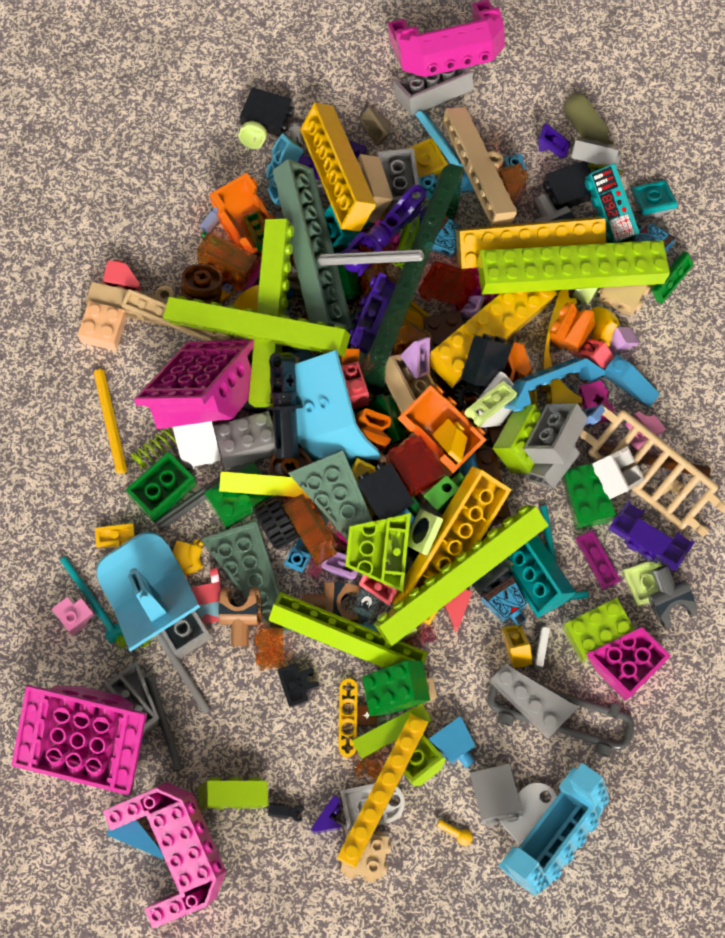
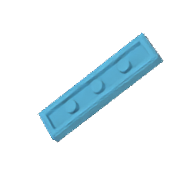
(439, 138)

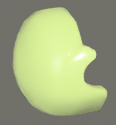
(251, 130)

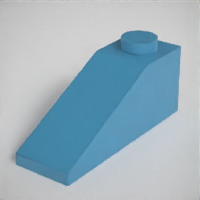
(631, 381)
(136, 836)

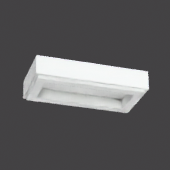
(541, 649)

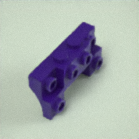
(371, 311)
(648, 540)

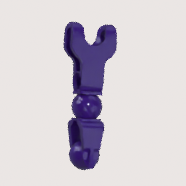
(379, 235)

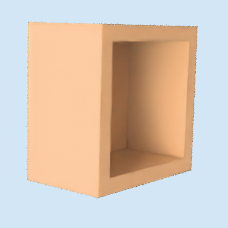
(102, 326)

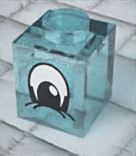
(366, 605)

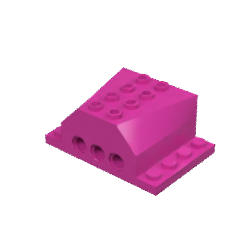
(200, 384)
(80, 736)

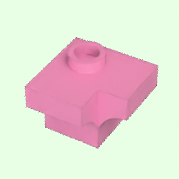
(651, 423)
(72, 615)

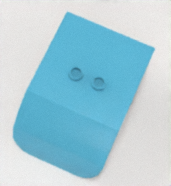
(327, 417)
(145, 587)

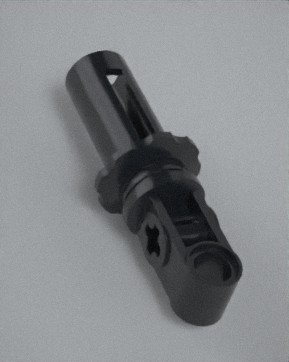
(284, 404)

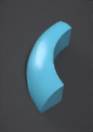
(283, 149)

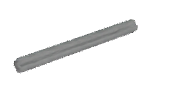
(371, 257)

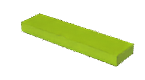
(386, 733)

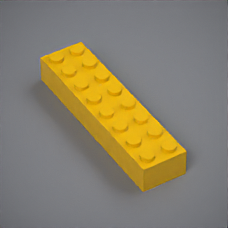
(337, 167)
(527, 235)
(500, 318)
(462, 525)

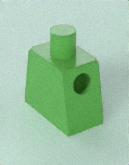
(439, 497)

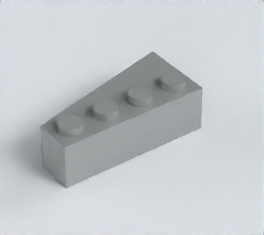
(433, 90)
(538, 704)

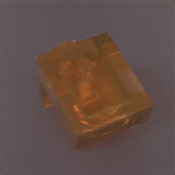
(372, 768)

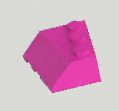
(628, 661)

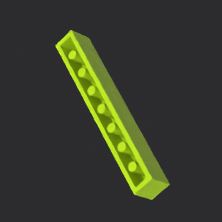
(340, 632)

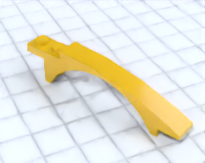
(558, 392)

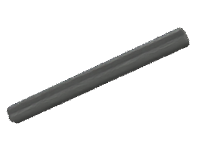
(192, 501)

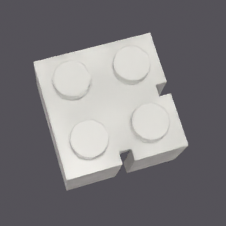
(612, 478)

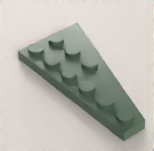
(334, 491)
(247, 564)

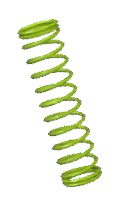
(138, 459)

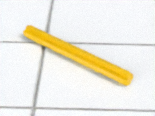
(110, 421)

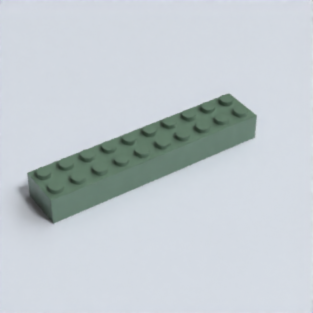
(303, 209)

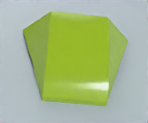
(380, 549)

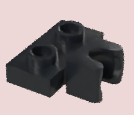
(296, 684)

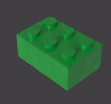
(161, 487)
(586, 497)
(234, 506)
(396, 688)

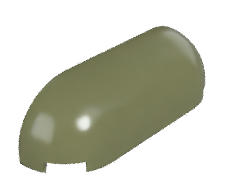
(585, 118)

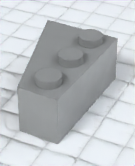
(133, 688)

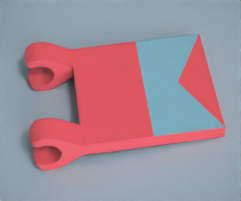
(208, 598)

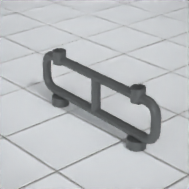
(603, 746)

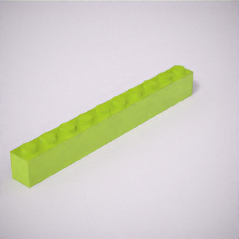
(271, 299)
(256, 326)
(460, 574)

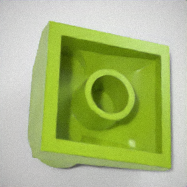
(424, 763)

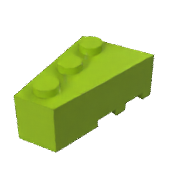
(233, 793)

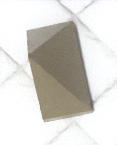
(375, 125)

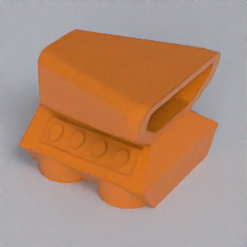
(572, 328)
(517, 363)
(371, 425)

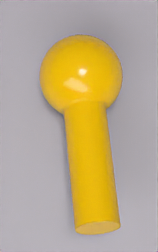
(463, 836)

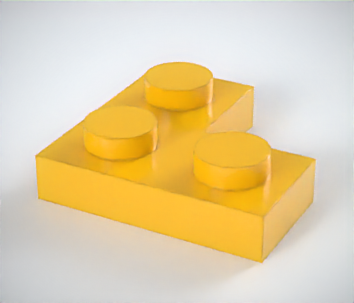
(114, 535)

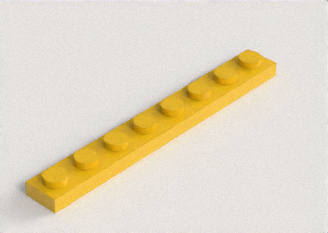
(382, 791)

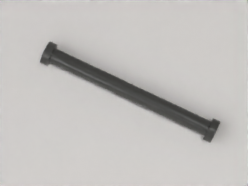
(164, 724)

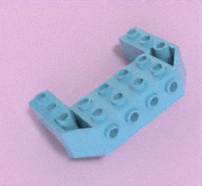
(558, 831)

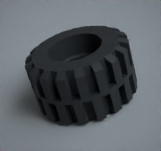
(275, 522)

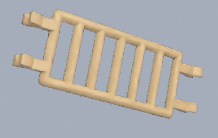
(652, 499)

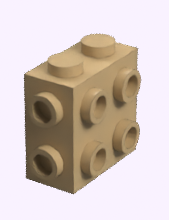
(624, 298)
(372, 862)

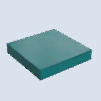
(654, 197)

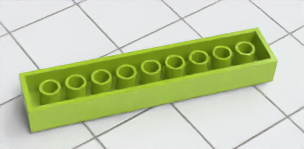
(572, 267)

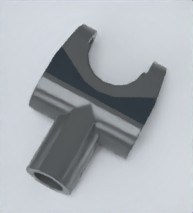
(670, 595)

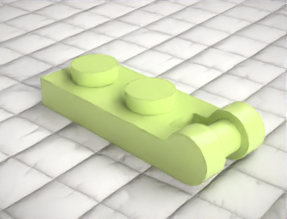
(490, 403)

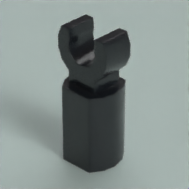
(284, 811)

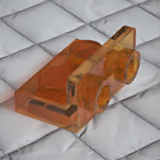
(270, 648)

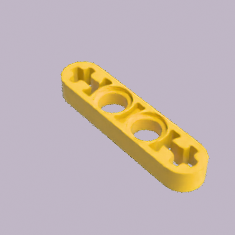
(347, 718)

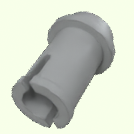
(296, 133)

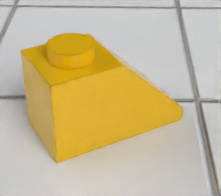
(452, 439)
(517, 646)

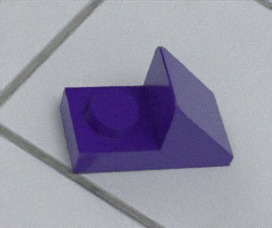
(553, 141)
(324, 822)

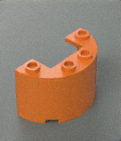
(233, 203)
(429, 413)

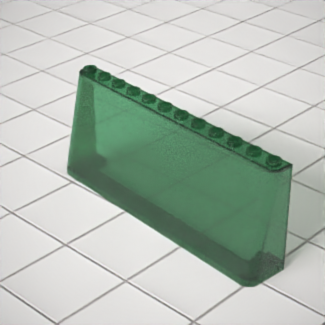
(440, 201)

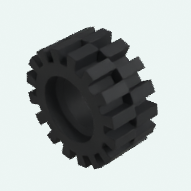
(465, 390)

